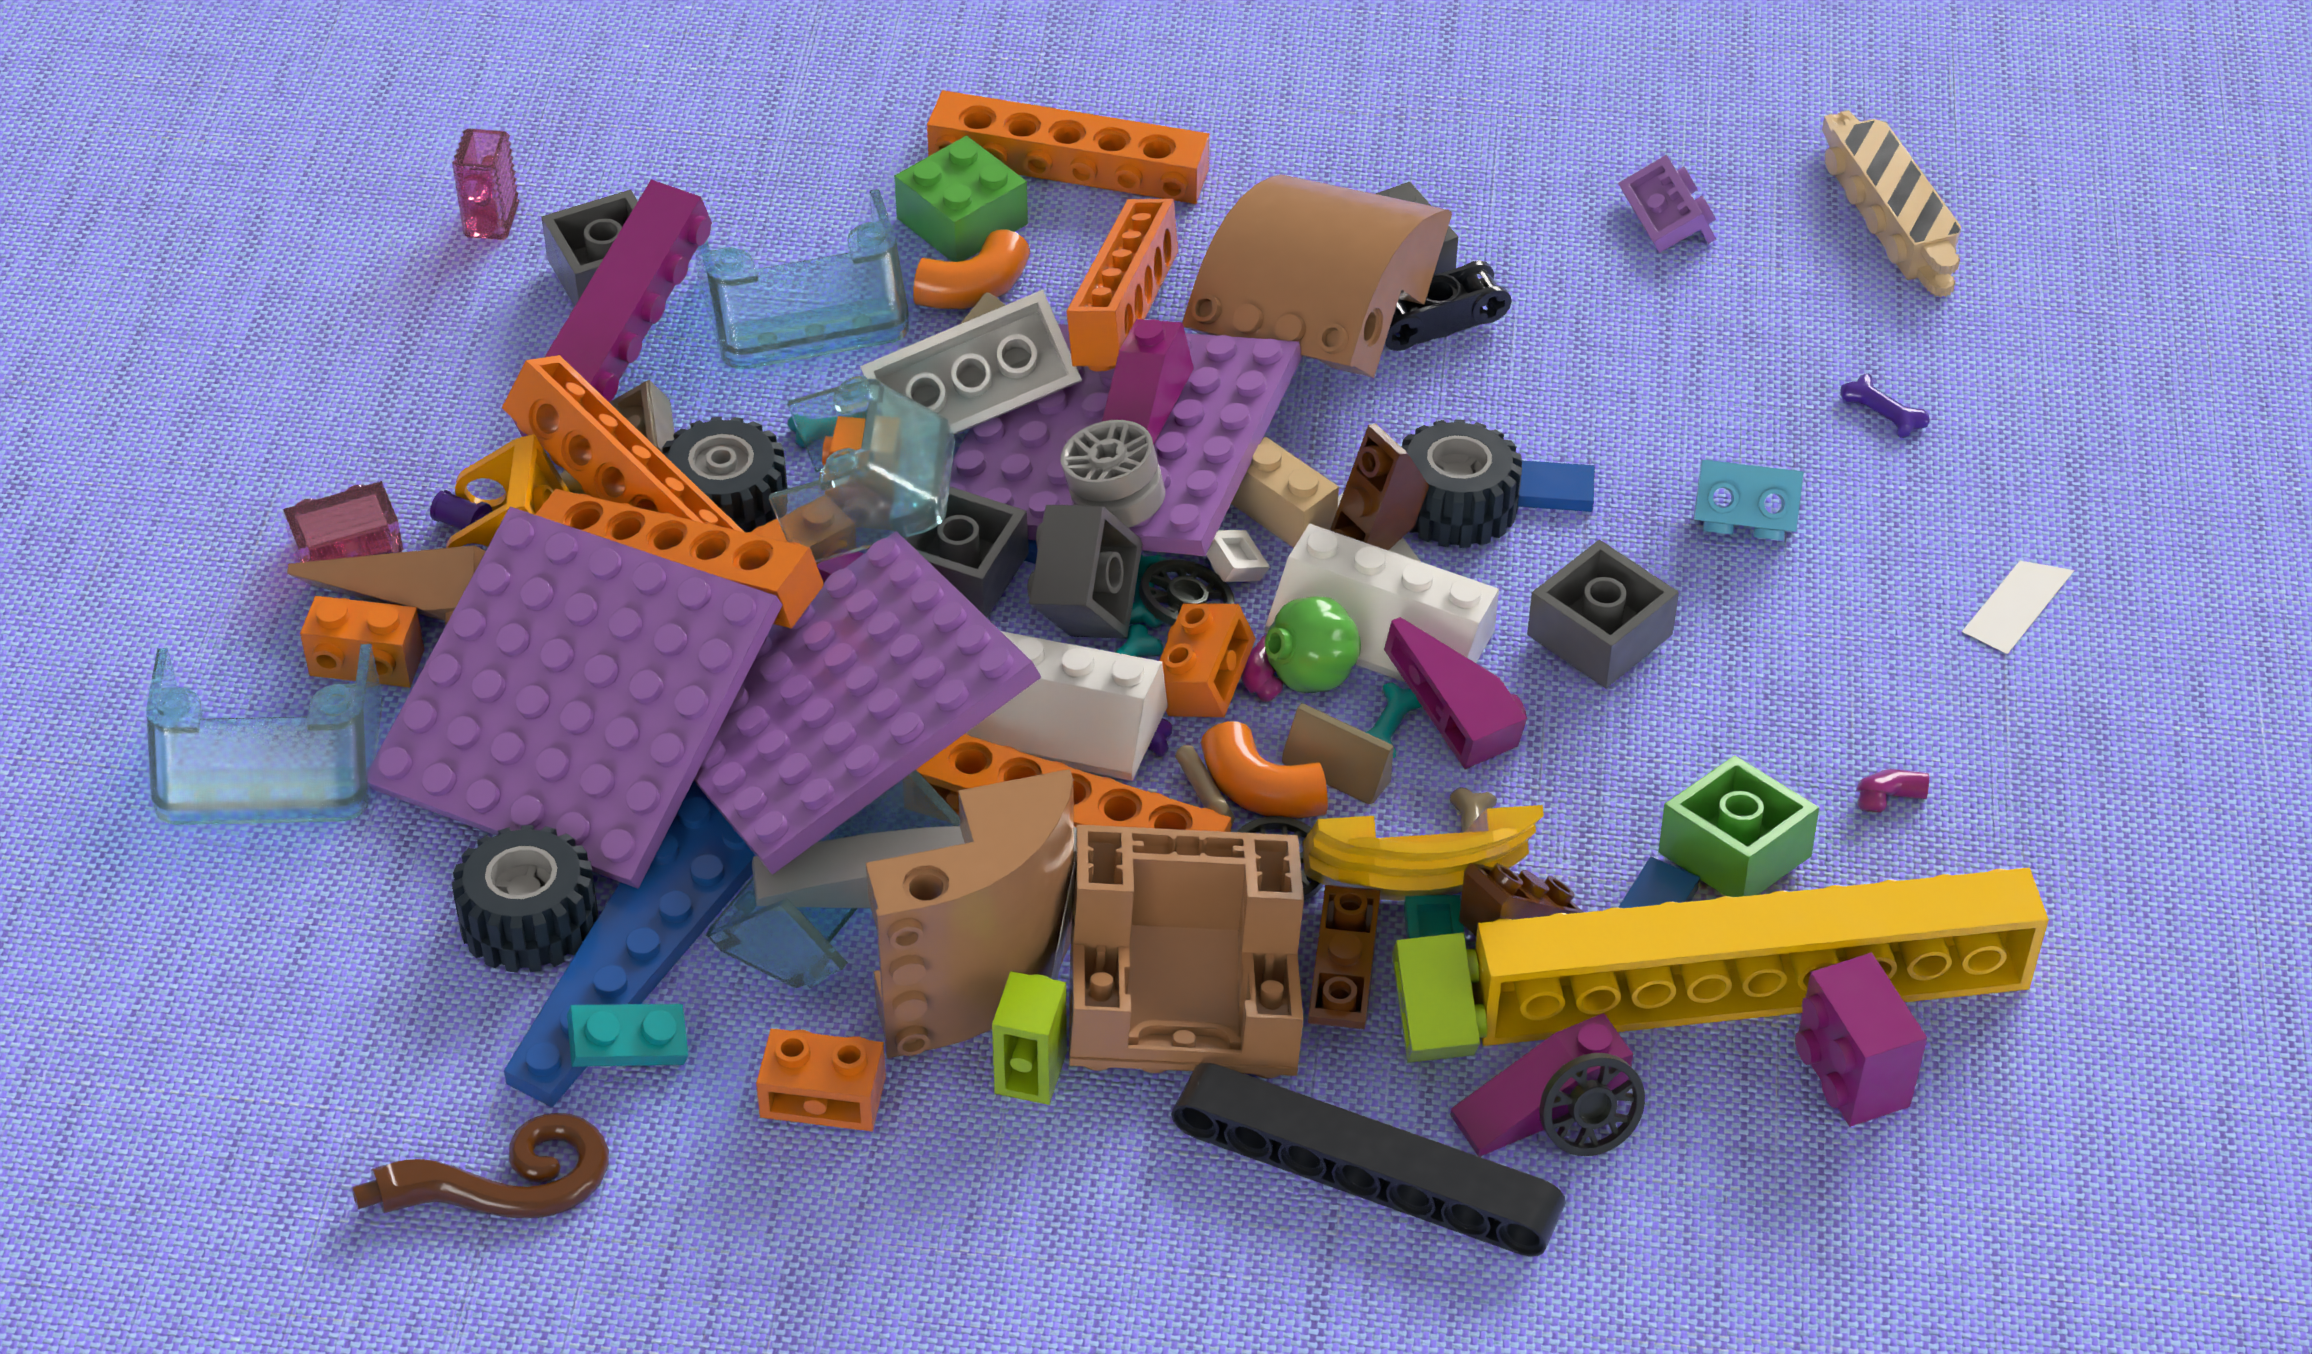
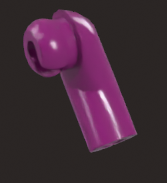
(1259, 674)
(1890, 782)

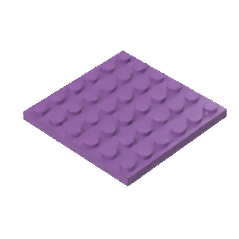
(1199, 449)
(574, 692)
(855, 700)

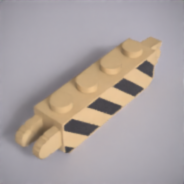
(1894, 199)

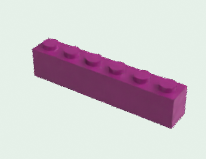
(632, 286)

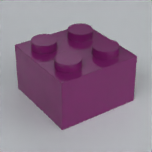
(1860, 1039)

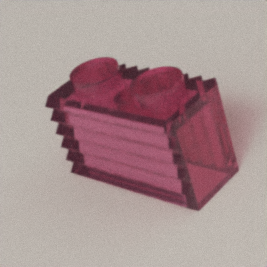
(485, 183)
(344, 525)

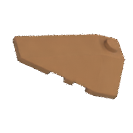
(420, 579)

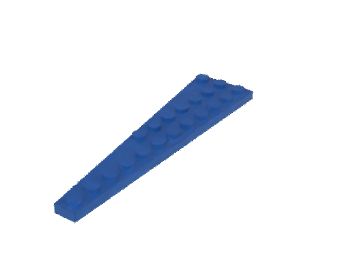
(637, 939)

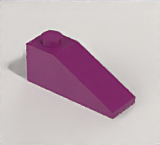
(1149, 374)
(1458, 695)
(1510, 1102)

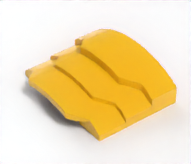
(1419, 865)

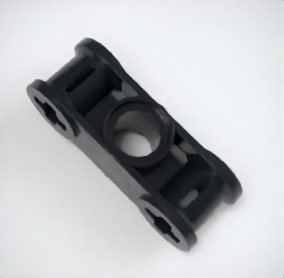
(1451, 305)

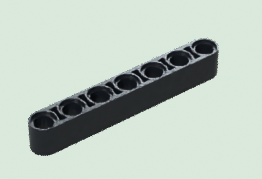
(1369, 1159)

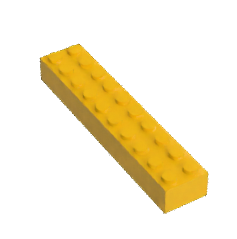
(1755, 952)

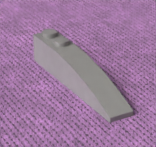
(835, 870)

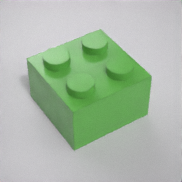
(960, 198)
(1738, 829)

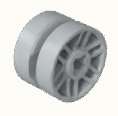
(1114, 468)

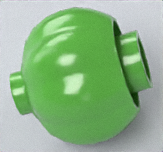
(1313, 644)

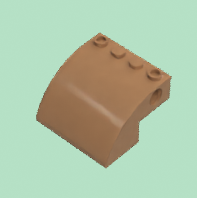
(1316, 269)
(972, 912)
(1185, 950)

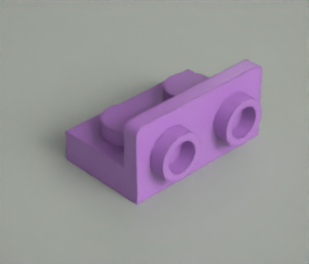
(1665, 204)

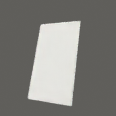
(2016, 604)
(1064, 927)

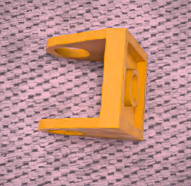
(527, 480)

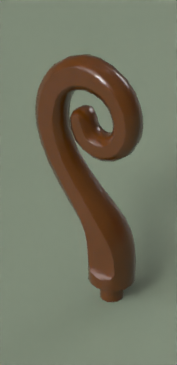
(427, 1181)

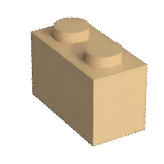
(1285, 493)

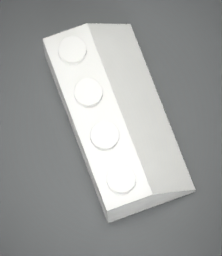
(983, 364)
(1385, 586)
(1084, 711)

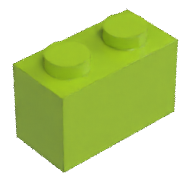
(1437, 997)
(1029, 1037)

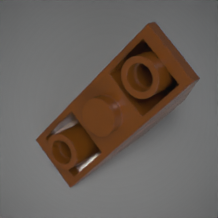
(1380, 493)
(1502, 894)
(1344, 957)

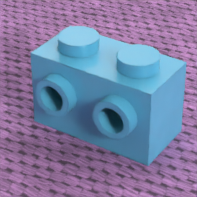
(1748, 490)

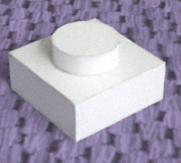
(1236, 557)

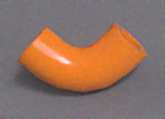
(964, 282)
(1259, 784)

